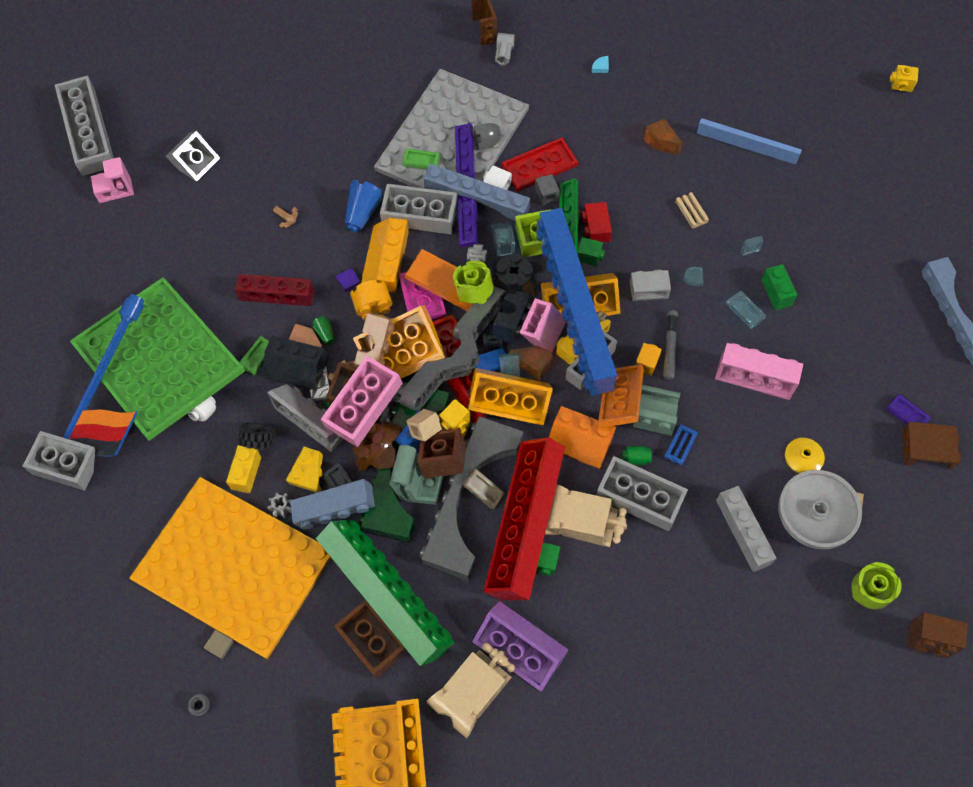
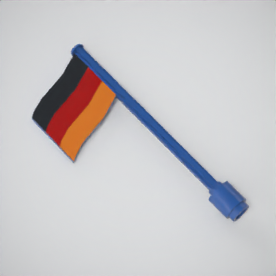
(105, 428)

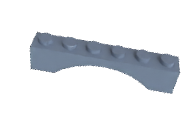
(502, 200)
(940, 278)

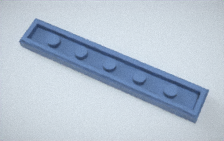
(748, 141)

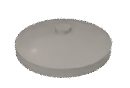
(820, 509)

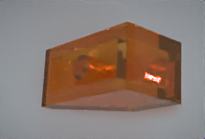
(662, 137)
(534, 360)

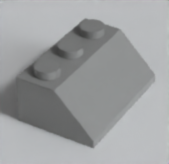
(61, 460)

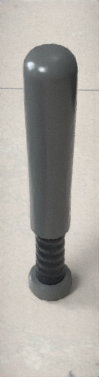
(670, 350)

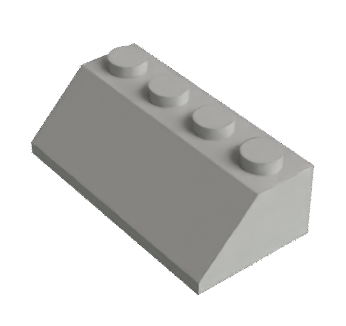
(304, 415)

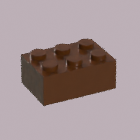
(370, 639)

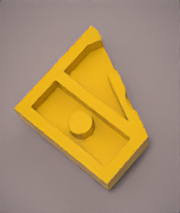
(307, 470)

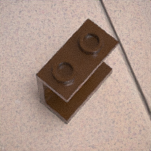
(484, 11)
(931, 444)

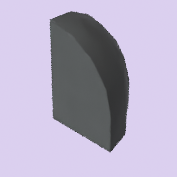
(487, 135)

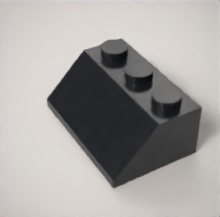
(294, 363)

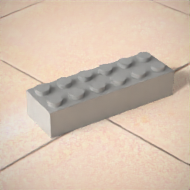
(84, 124)

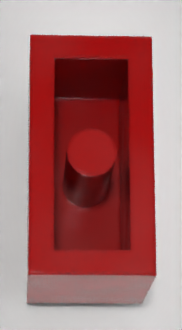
(597, 222)

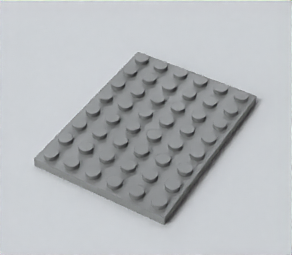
(432, 124)

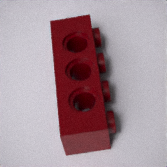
(274, 290)

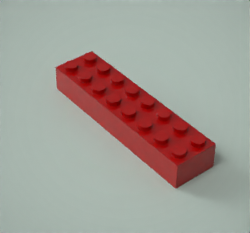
(524, 520)

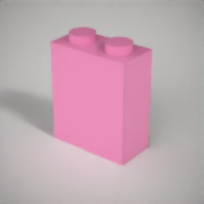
(543, 325)

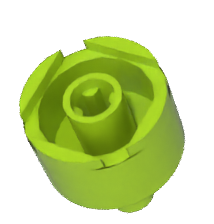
(473, 282)
(876, 586)

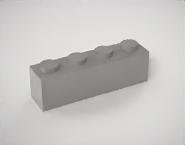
(746, 529)

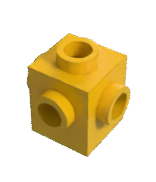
(904, 78)

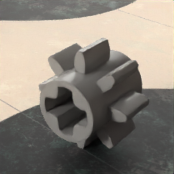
(477, 253)
(279, 500)

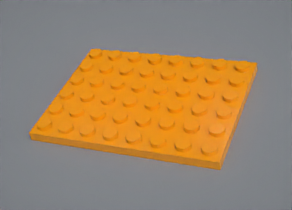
(232, 567)

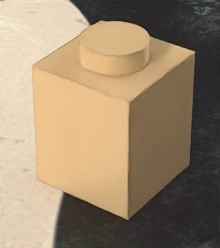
(424, 425)

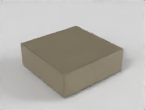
(218, 644)

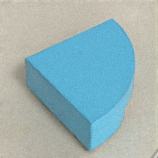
(601, 65)

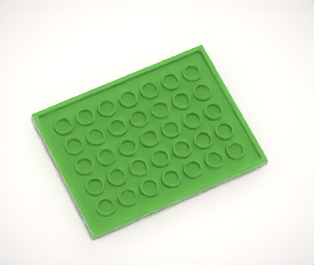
(163, 360)

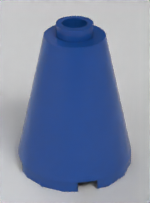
(361, 204)

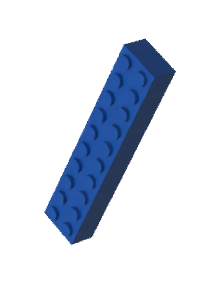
(576, 302)

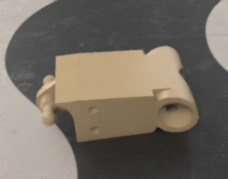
(585, 517)
(472, 688)

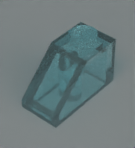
(503, 238)

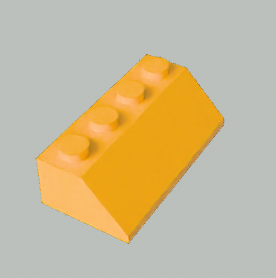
(386, 252)
(602, 289)
(509, 396)

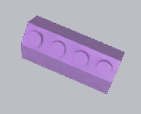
(525, 645)

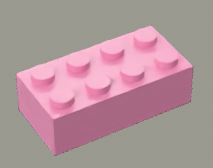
(759, 371)
(361, 401)

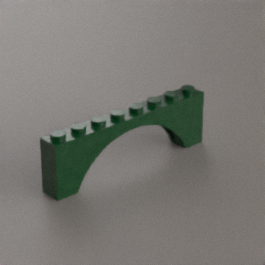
(388, 516)

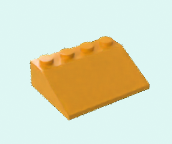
(411, 342)

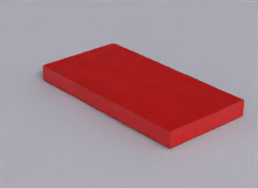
(542, 161)

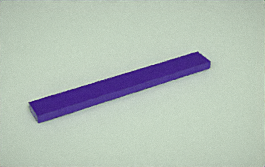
(466, 166)

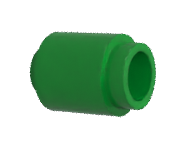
(637, 455)

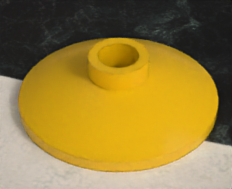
(798, 461)

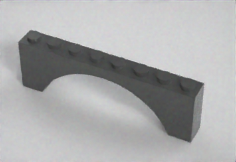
(445, 546)

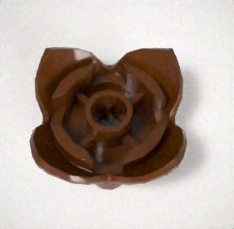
(377, 447)

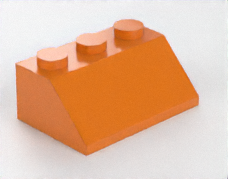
(582, 437)

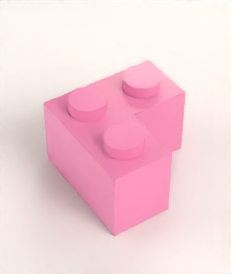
(113, 183)

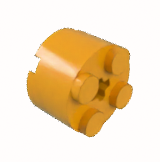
(371, 298)

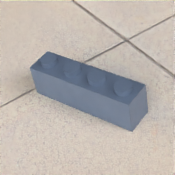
(332, 504)

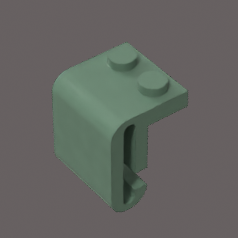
(657, 410)
(409, 481)

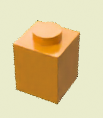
(648, 358)

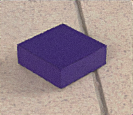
(348, 280)

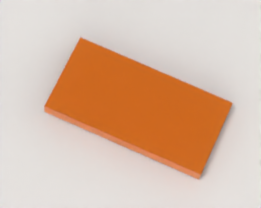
(435, 277)
(622, 403)

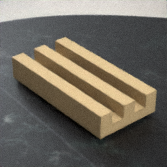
(700, 212)

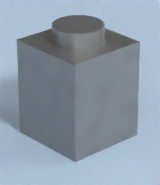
(547, 189)

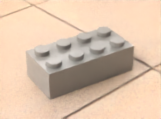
(421, 207)
(642, 493)

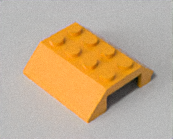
(379, 746)

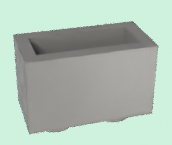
(650, 285)

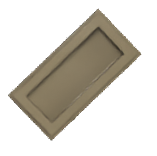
(483, 488)

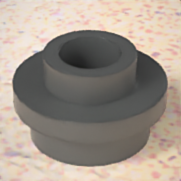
(194, 700)

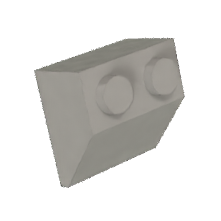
(193, 156)

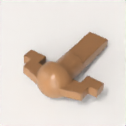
(290, 219)

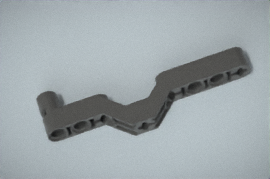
(463, 360)

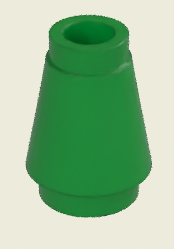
(324, 329)

